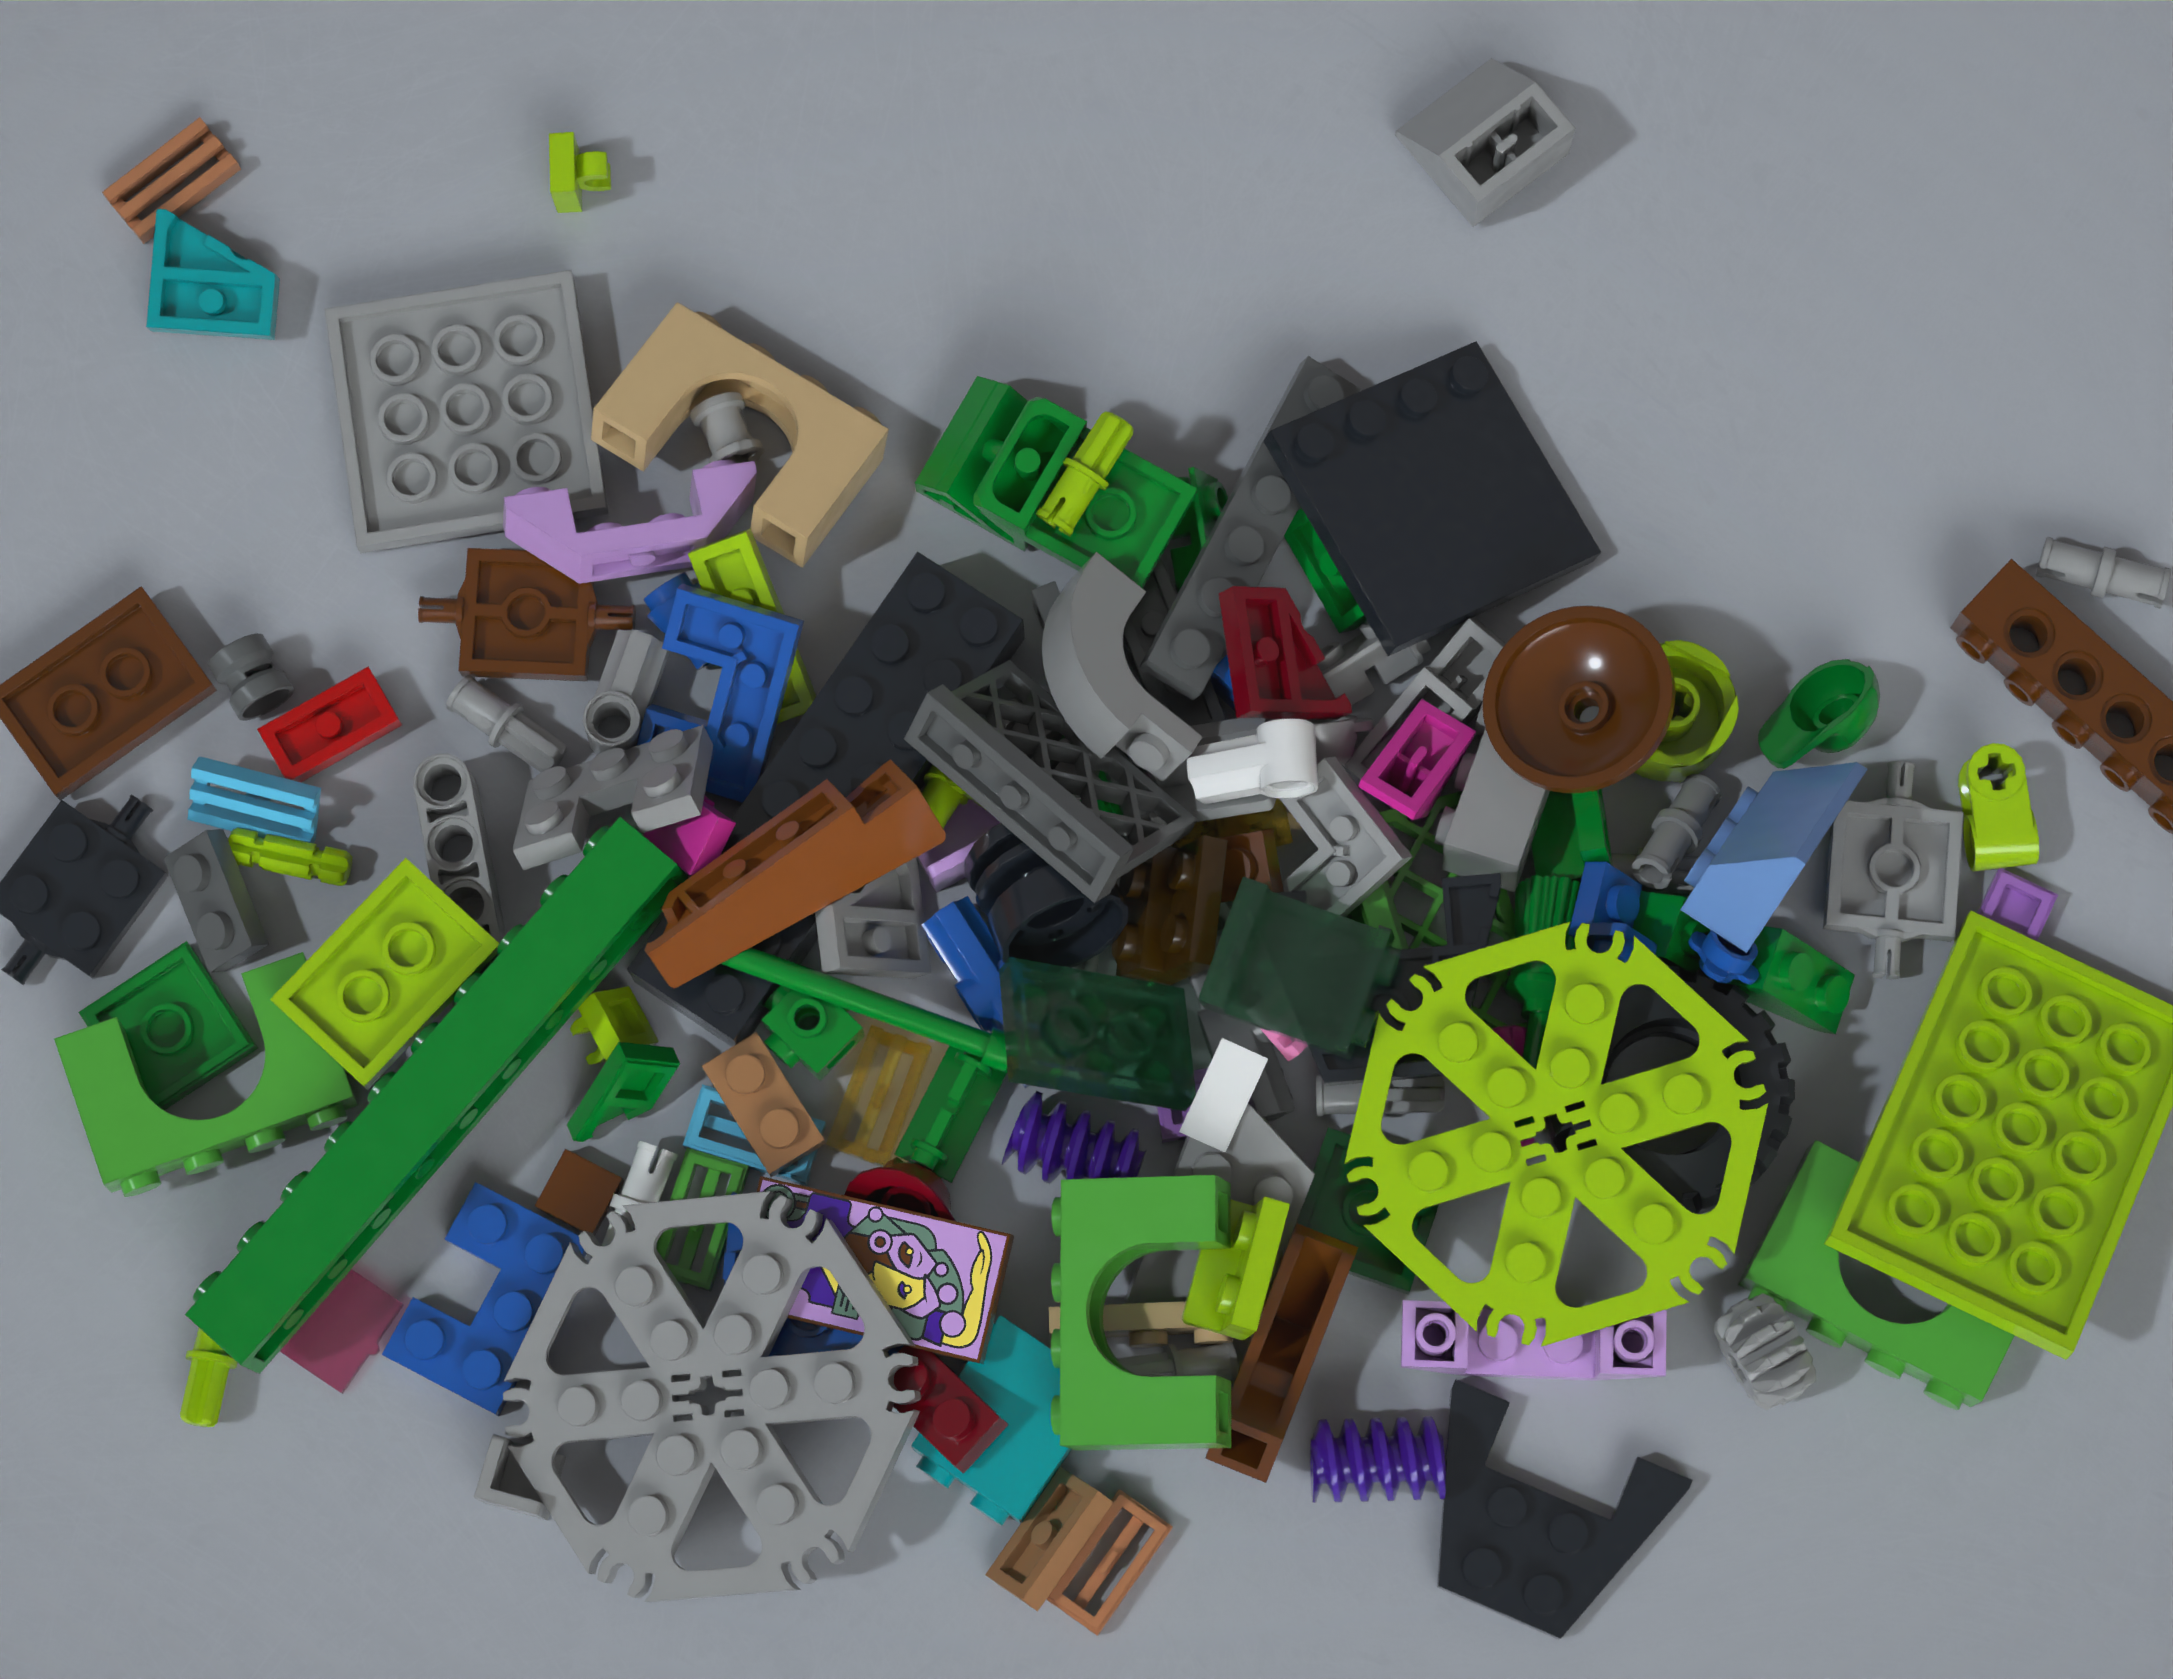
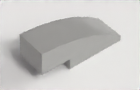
(1450, 683)

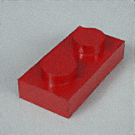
(329, 726)

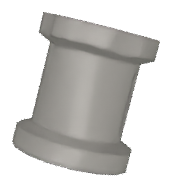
(726, 428)

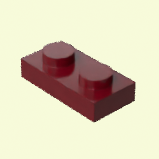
(950, 1411)

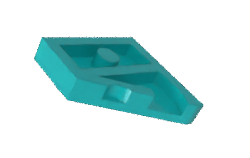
(207, 286)

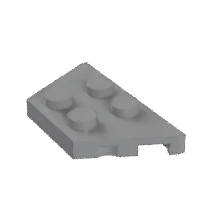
(1257, 1167)

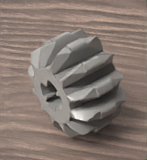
(1765, 1351)

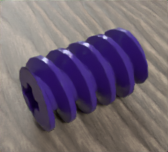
(1071, 1145)
(1377, 1459)

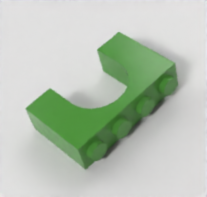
(141, 1141)
(1101, 1232)
(1792, 1265)

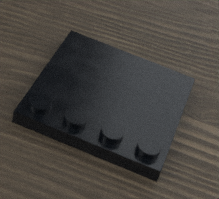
(1431, 497)

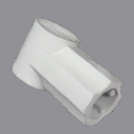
(1272, 763)

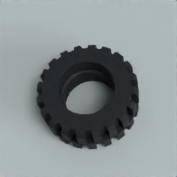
(1698, 1175)

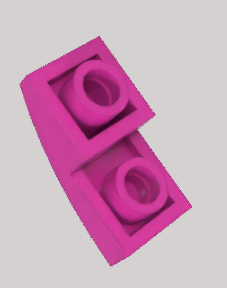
(694, 840)

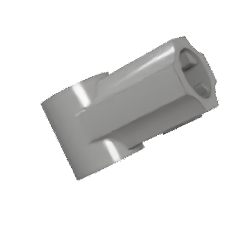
(625, 688)

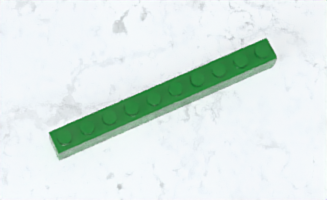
(435, 1096)

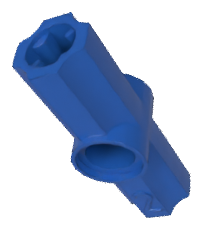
(972, 958)

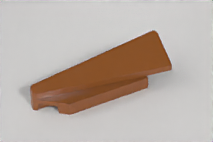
(793, 869)

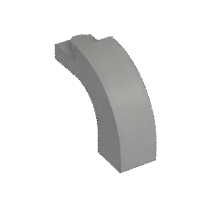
(1092, 678)

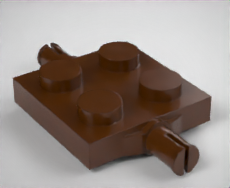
(523, 618)

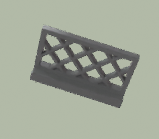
(1033, 797)

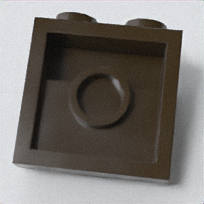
(1172, 913)

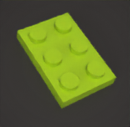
(386, 973)

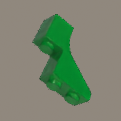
(1792, 975)

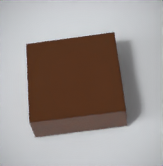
(579, 1192)

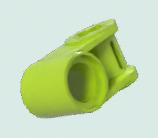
(1997, 822)

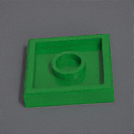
(175, 1025)

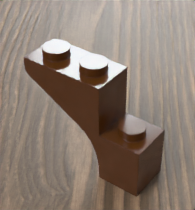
(1283, 1350)

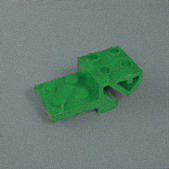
(1009, 455)

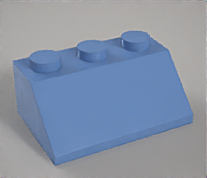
(1765, 848)

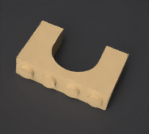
(696, 359)

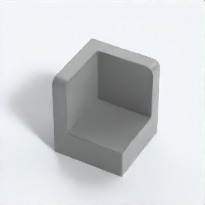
(505, 1483)

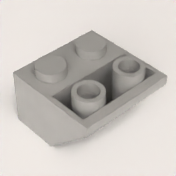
(1488, 138)

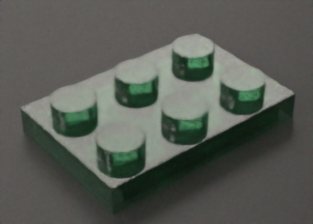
(1096, 1034)

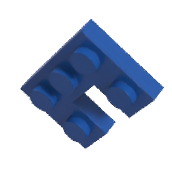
(756, 662)
(478, 1356)

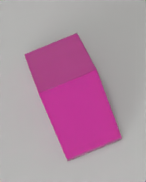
(1418, 761)

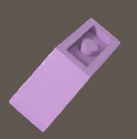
(545, 526)
(1443, 1342)

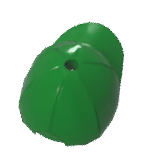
(1823, 711)

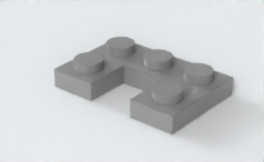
(659, 777)
(1352, 841)

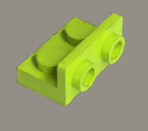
(1233, 1282)

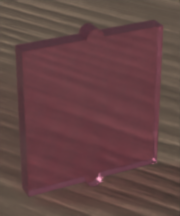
(343, 1331)

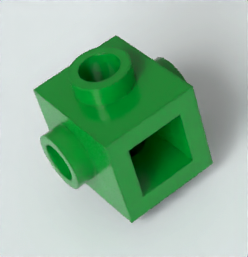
(815, 1048)

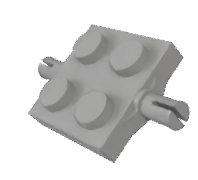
(1894, 871)

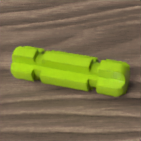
(290, 856)

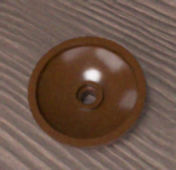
(1559, 670)

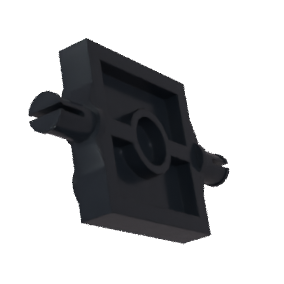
(78, 889)

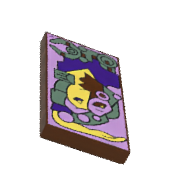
(930, 1270)

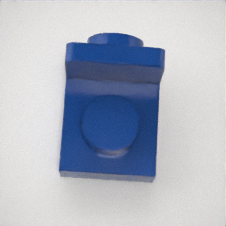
(1608, 903)

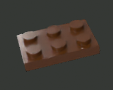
(101, 693)

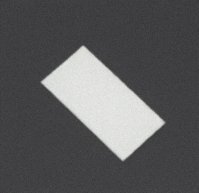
(1223, 1095)

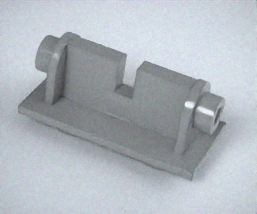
(1346, 664)

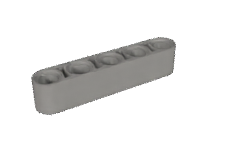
(453, 818)

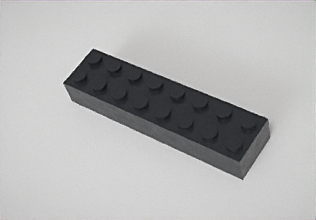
(920, 637)

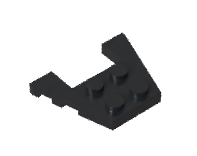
(1469, 917)
(1523, 1546)

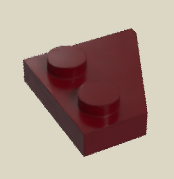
(1274, 658)

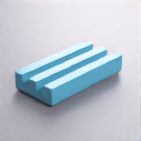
(253, 810)
(701, 1119)

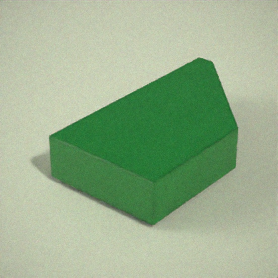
(626, 1084)

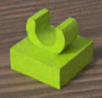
(575, 171)
(612, 1018)

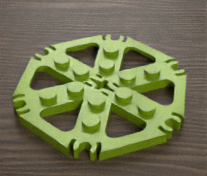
(1599, 1176)

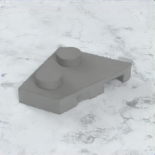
(877, 929)

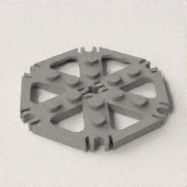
(739, 1447)

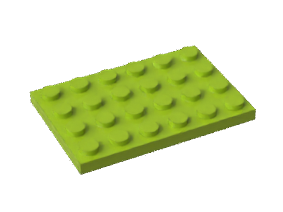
(2013, 1136)

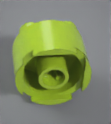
(1704, 716)

